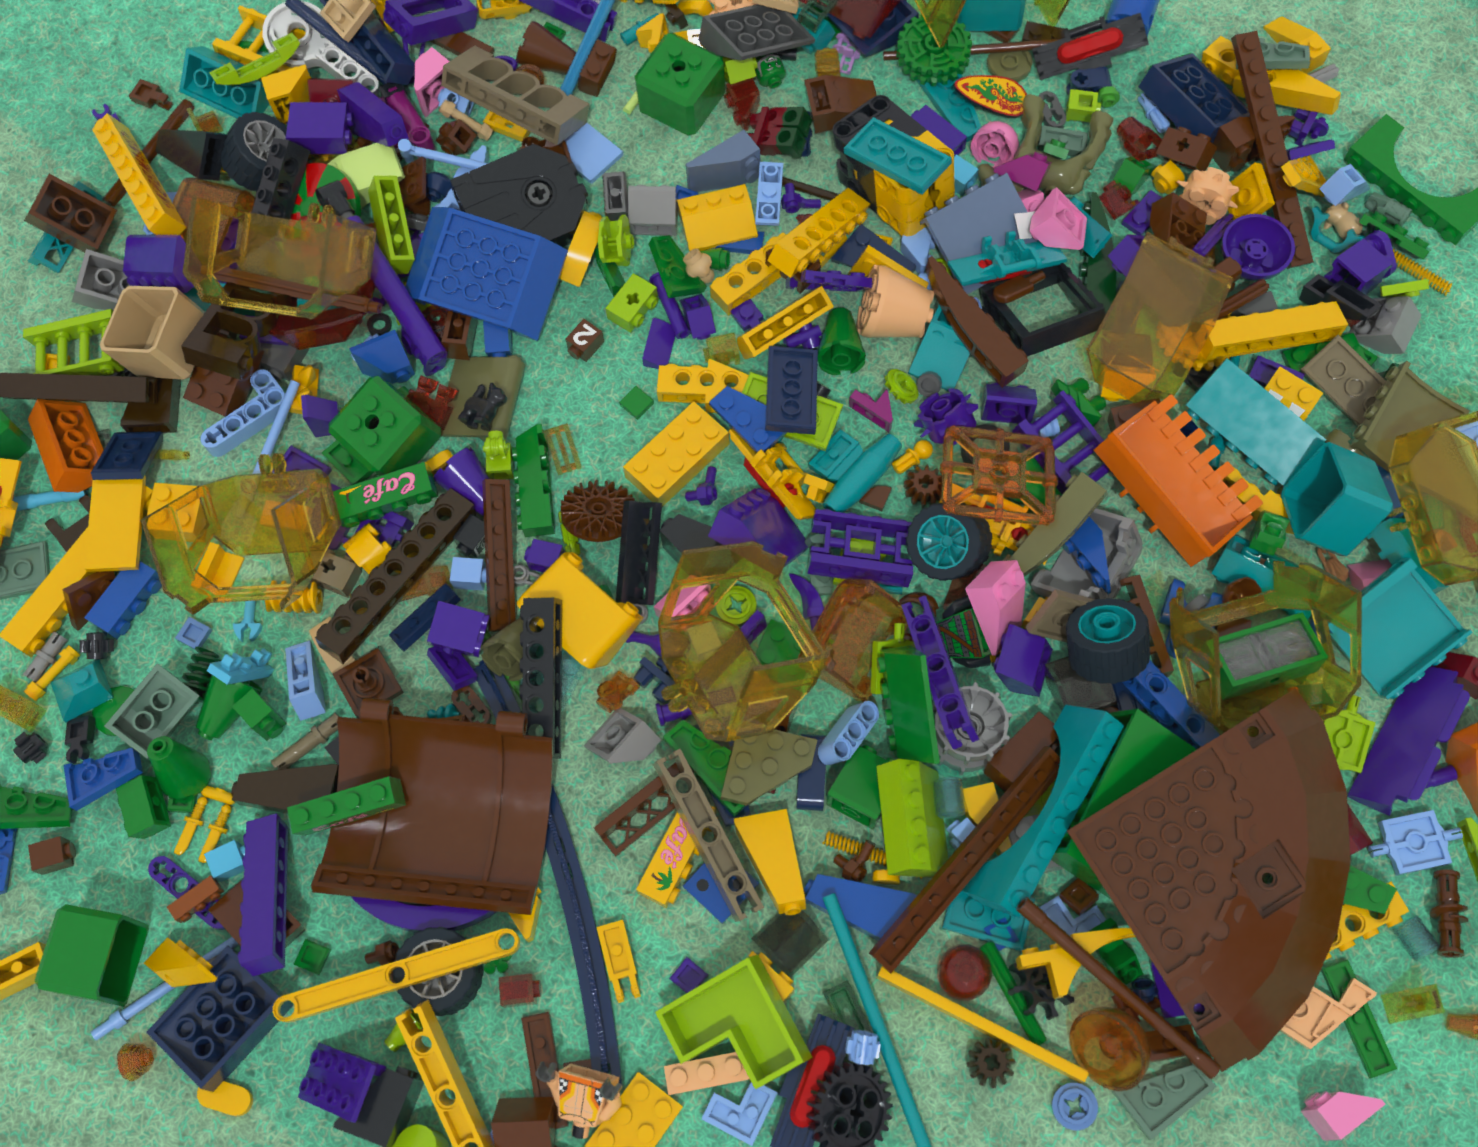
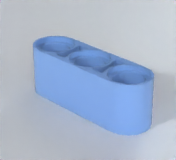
(848, 733)

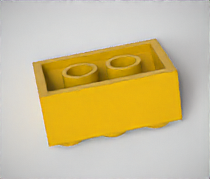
(717, 218)

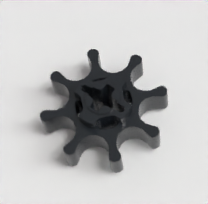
(1037, 994)

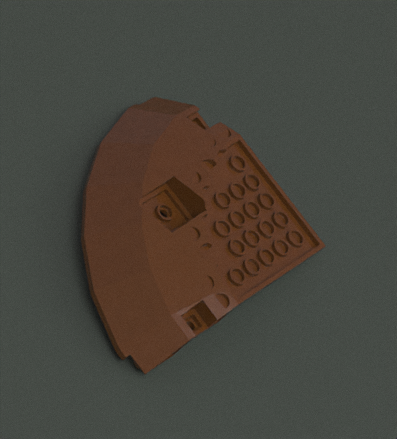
(1190, 863)

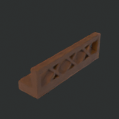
(633, 806)

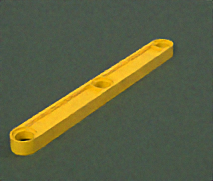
(378, 982)

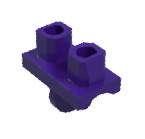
(1316, 127)

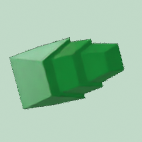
(1088, 408)

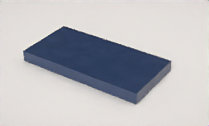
(791, 390)

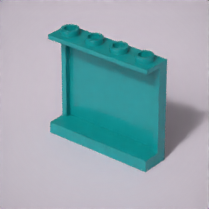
(1401, 630)

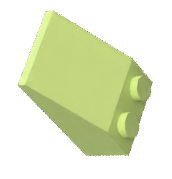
(366, 163)

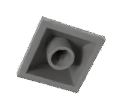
(623, 738)

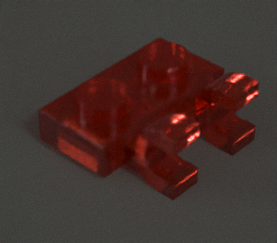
(435, 408)

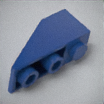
(1090, 553)

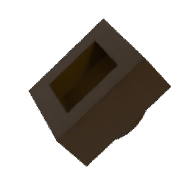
(675, 16)

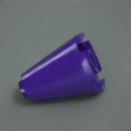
(464, 476)

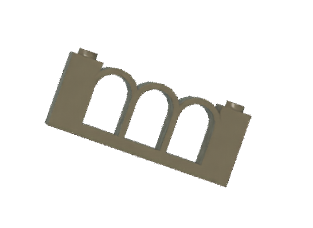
(467, 78)

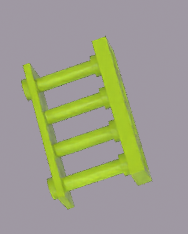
(69, 329)

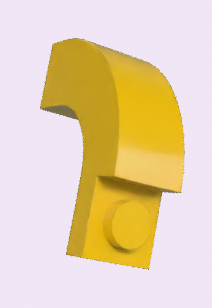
(581, 249)

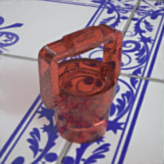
(1138, 138)

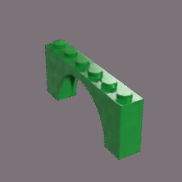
(1375, 160)

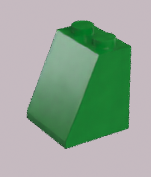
(857, 788)

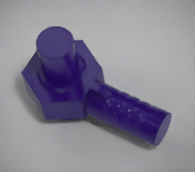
(793, 201)
(706, 491)

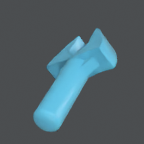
(248, 621)

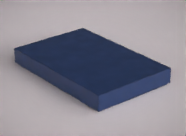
(127, 456)

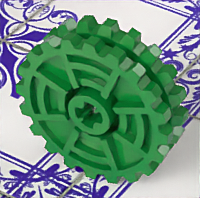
(925, 60)

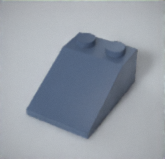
(725, 165)

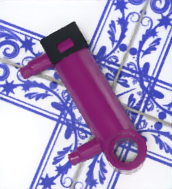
(397, 98)

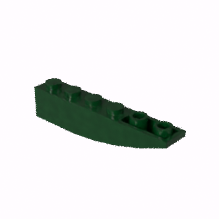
(1098, 271)

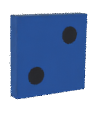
(705, 891)

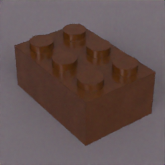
(70, 214)
(218, 391)

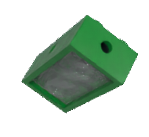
(1268, 655)

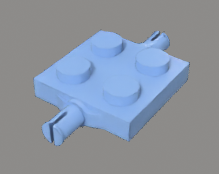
(1415, 842)

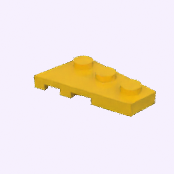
(873, 257)

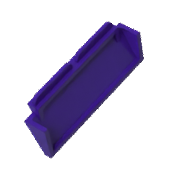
(1405, 747)

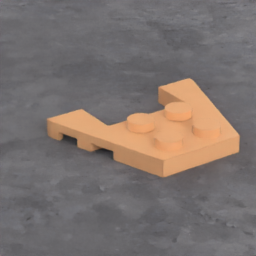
(1322, 1014)

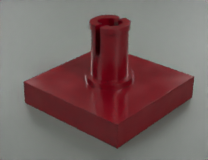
(326, 89)

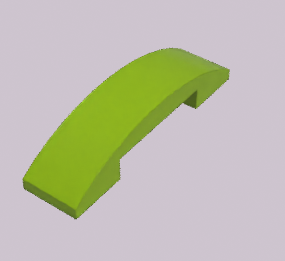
(259, 68)

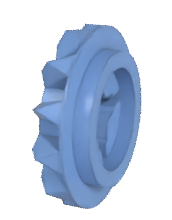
(1087, 1102)

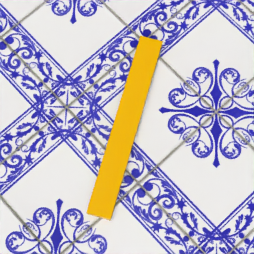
(984, 1025)

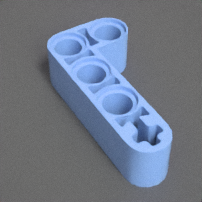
(244, 416)

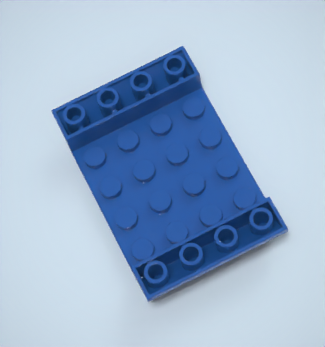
(486, 271)

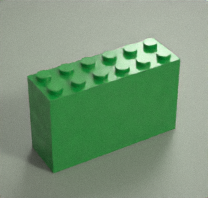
(1138, 755)

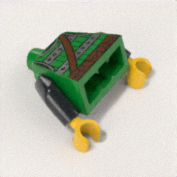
(964, 635)

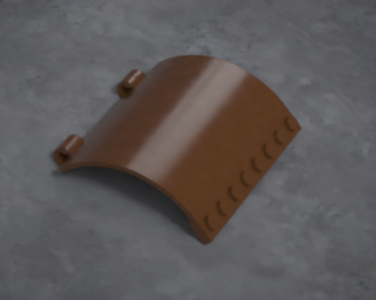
(469, 816)

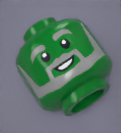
(770, 70)

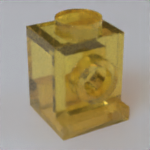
(722, 349)

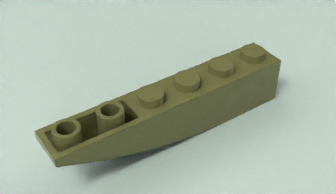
(1071, 512)

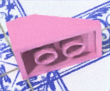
(997, 600)

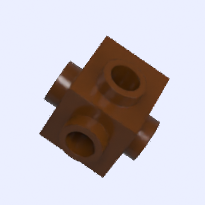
(455, 137)

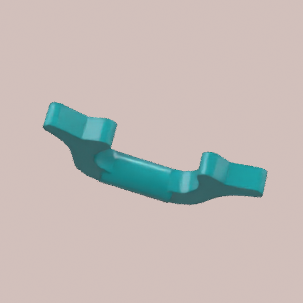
(1328, 243)

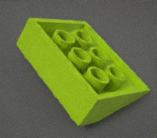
(909, 818)

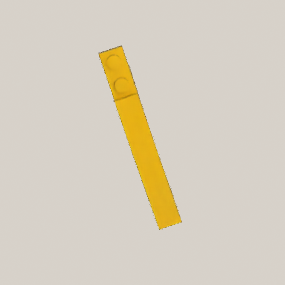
(1063, 967)

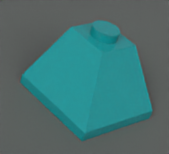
(81, 690)

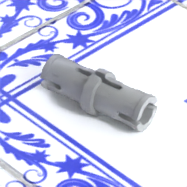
(45, 657)

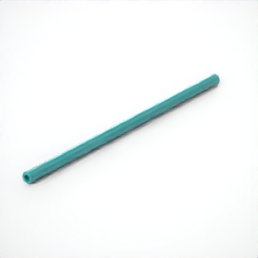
(876, 1021)

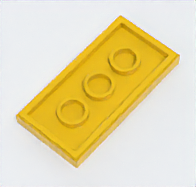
(115, 525)

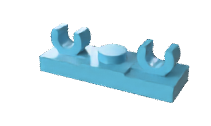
(240, 669)

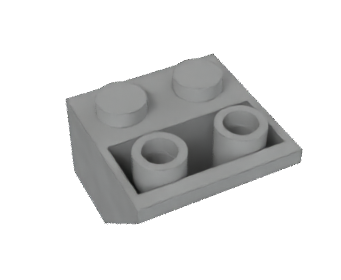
(652, 210)
(1390, 326)

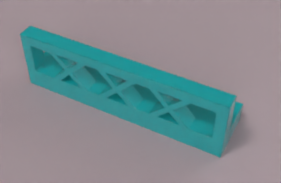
(46, 240)

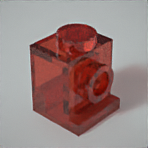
(1117, 199)

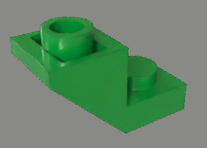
(1118, 956)

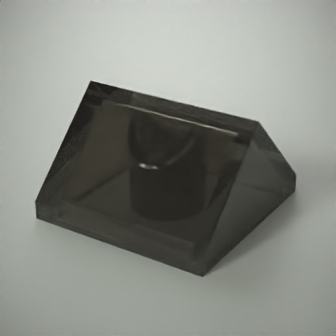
(790, 941)

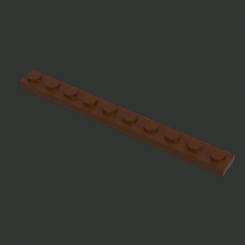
(1270, 140)
(966, 860)

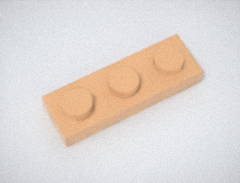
(704, 1073)

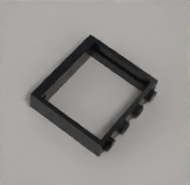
(1056, 333)

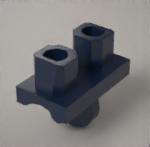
(649, 672)

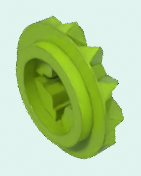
(901, 386)
(738, 594)

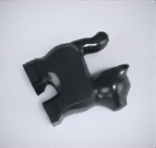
(482, 410)

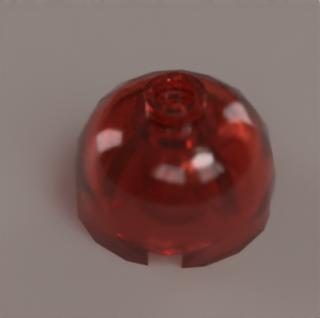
(964, 972)

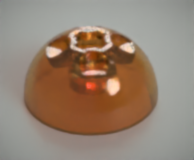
(1111, 1047)

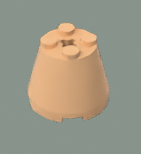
(893, 306)

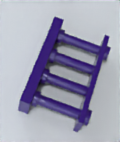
(1066, 404)

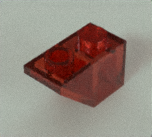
(744, 100)

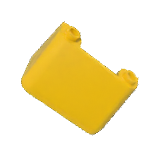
(591, 620)

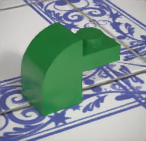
(1268, 532)

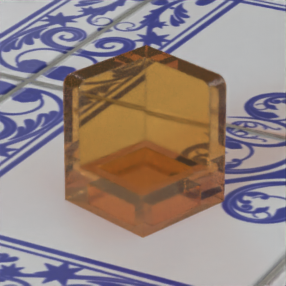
(207, 122)

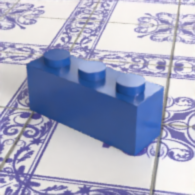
(124, 600)

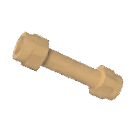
(448, 109)

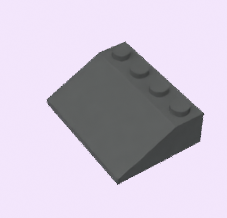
(752, 32)

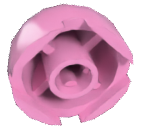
(995, 141)

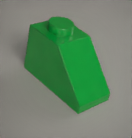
(1133, 173)

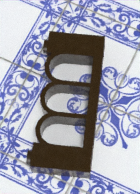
(228, 356)

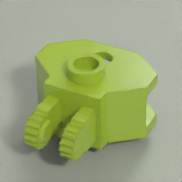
(615, 241)

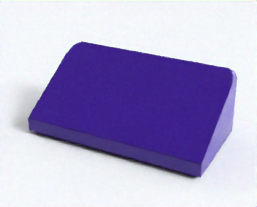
(658, 344)

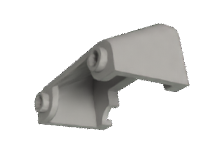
(1122, 551)

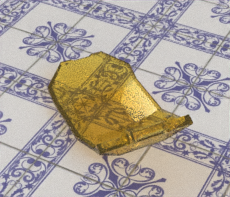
(1157, 321)

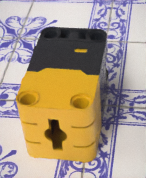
(889, 199)

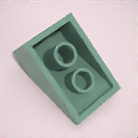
(152, 709)

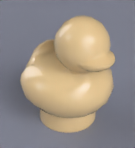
(699, 265)

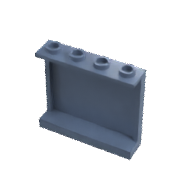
(979, 214)

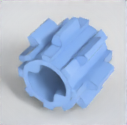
(862, 1047)

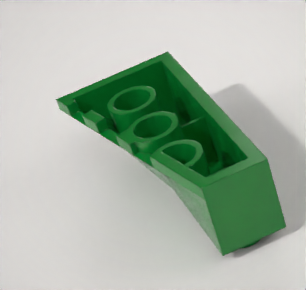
(534, 483)

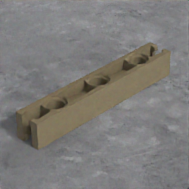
(719, 853)

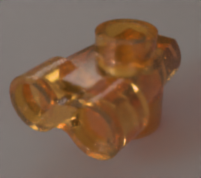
(615, 691)

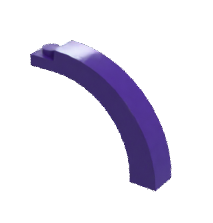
(418, 918)

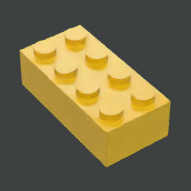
(676, 454)

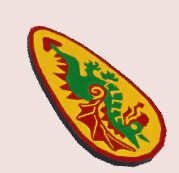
(993, 94)

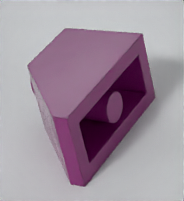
(1026, 170)

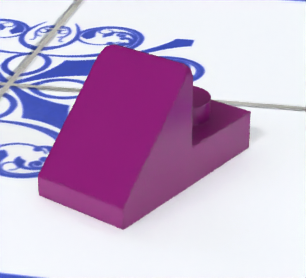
(877, 412)

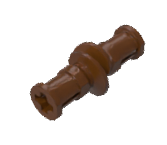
(1448, 913)

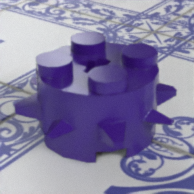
(943, 411)

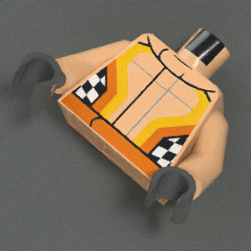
(582, 1095)

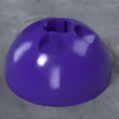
(1259, 246)

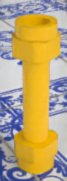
(36, 690)

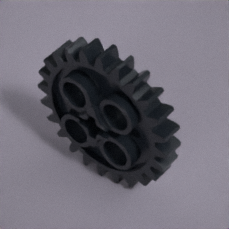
(849, 1108)

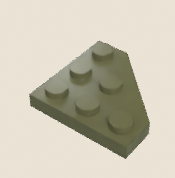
(764, 764)

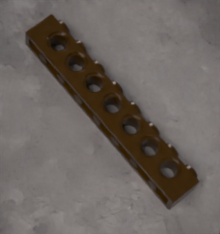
(379, 606)

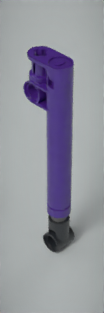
(416, 332)

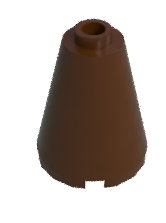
(544, 50)

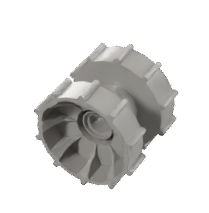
(990, 724)

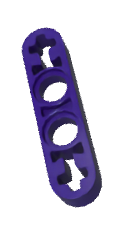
(161, 878)

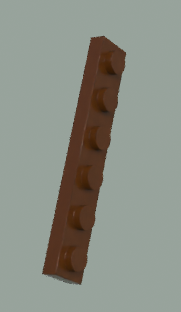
(498, 553)

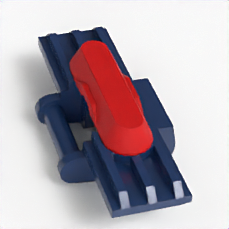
(828, 1049)

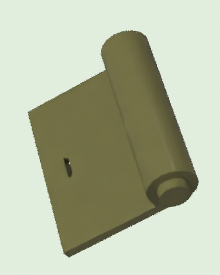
(468, 375)

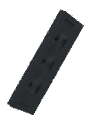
(635, 552)

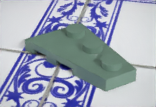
(1284, 55)
(1164, 1098)

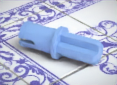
(1153, 113)

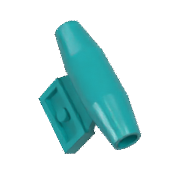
(852, 468)

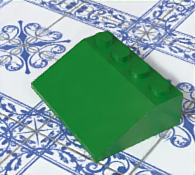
(908, 704)

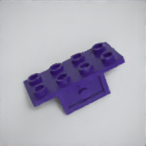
(338, 1081)

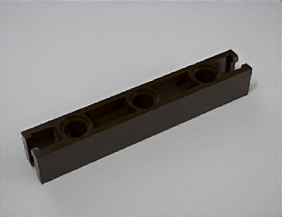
(78, 388)

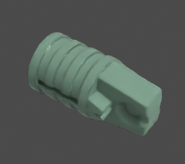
(1389, 207)

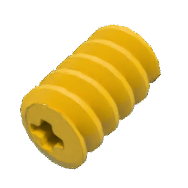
(309, 601)

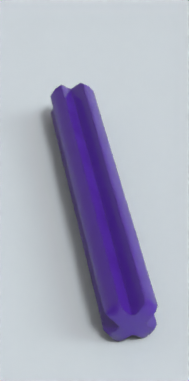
(1213, 235)

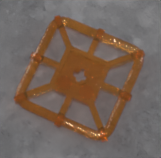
(988, 483)

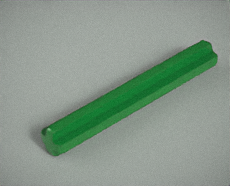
(1017, 1000)

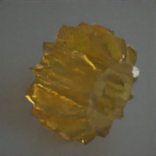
(827, 62)

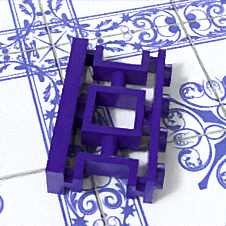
(855, 564)

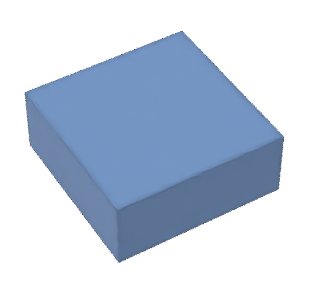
(193, 633)

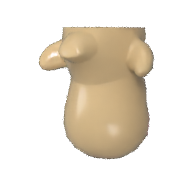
(1342, 220)

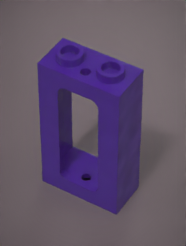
(419, 29)

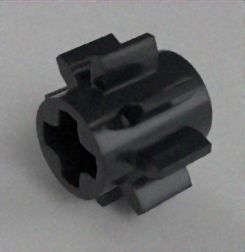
(96, 645)
(30, 747)

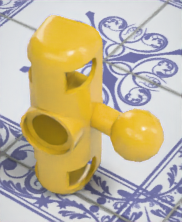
(502, 8)

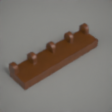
(1157, 646)

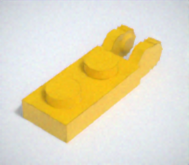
(618, 957)

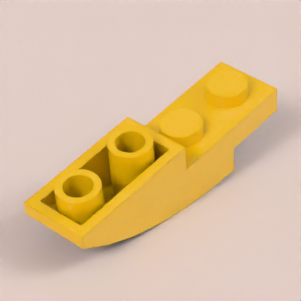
(1271, 501)

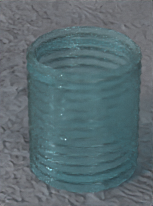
(949, 797)
(1416, 938)

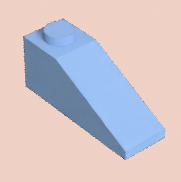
(304, 681)

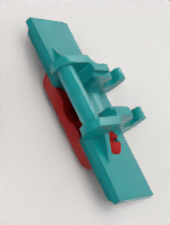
(1005, 261)

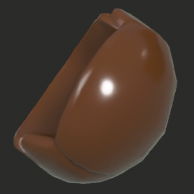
(1239, 589)

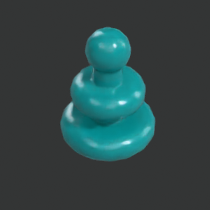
(442, 712)

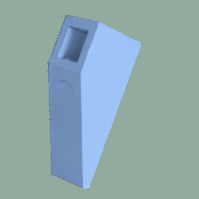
(1344, 185)

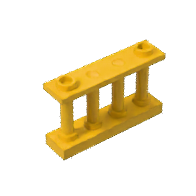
(245, 56)

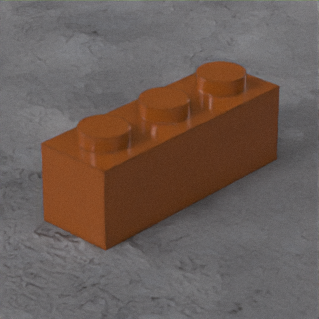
(195, 899)

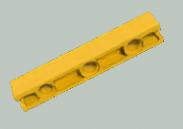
(442, 1072)

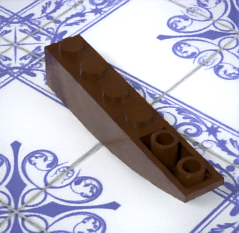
(975, 328)

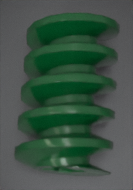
(199, 677)

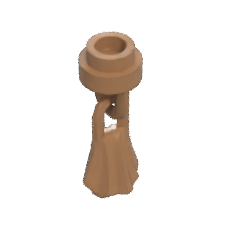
(1333, 565)

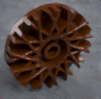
(594, 511)

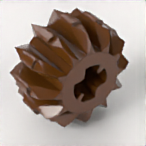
(916, 481)

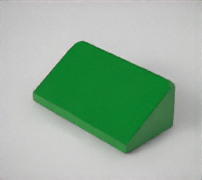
(610, 273)

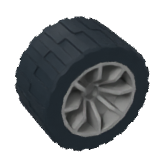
(248, 147)
(445, 993)

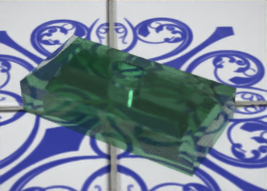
(843, 997)

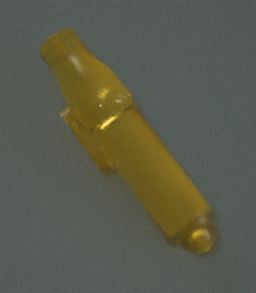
(172, 455)

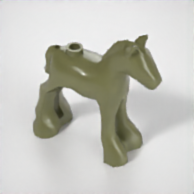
(1064, 174)

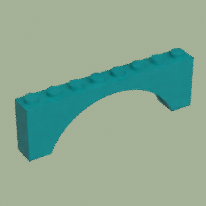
(1085, 743)

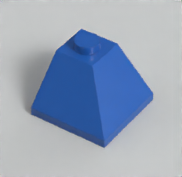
(383, 358)

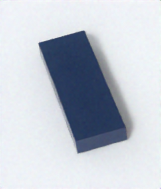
(421, 619)

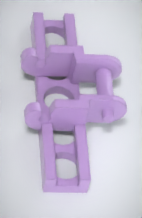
(847, 52)

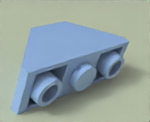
(769, 194)
(917, 248)

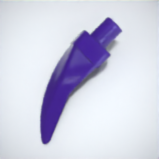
(811, 599)

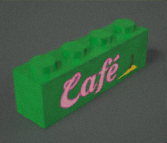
(385, 494)
(346, 806)

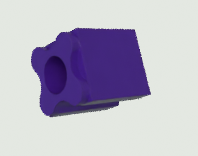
(1364, 264)
(458, 629)

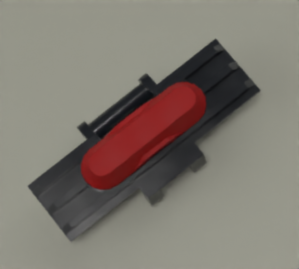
(1092, 49)

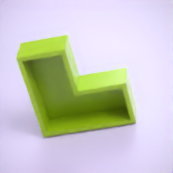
(746, 1010)

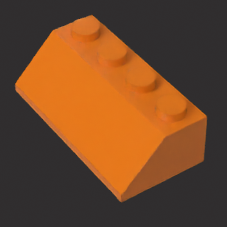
(66, 443)

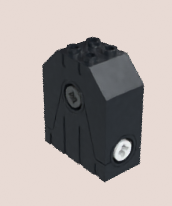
(526, 191)

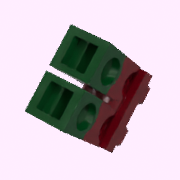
(781, 130)

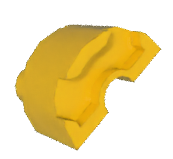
(366, 548)

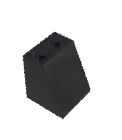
(684, 534)
(385, 1107)

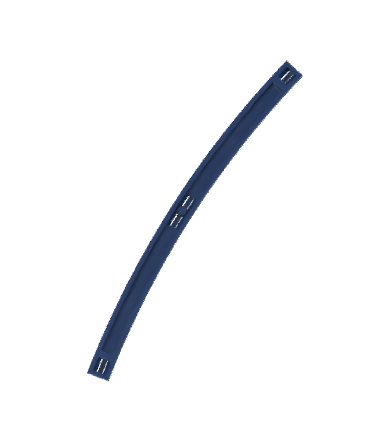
(576, 908)

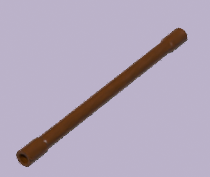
(1194, 1054)

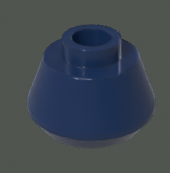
(437, 186)

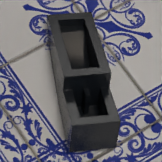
(1351, 301)

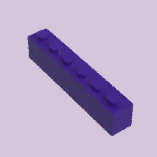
(264, 895)

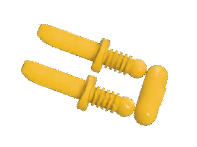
(216, 830)

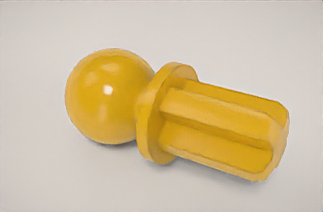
(922, 450)

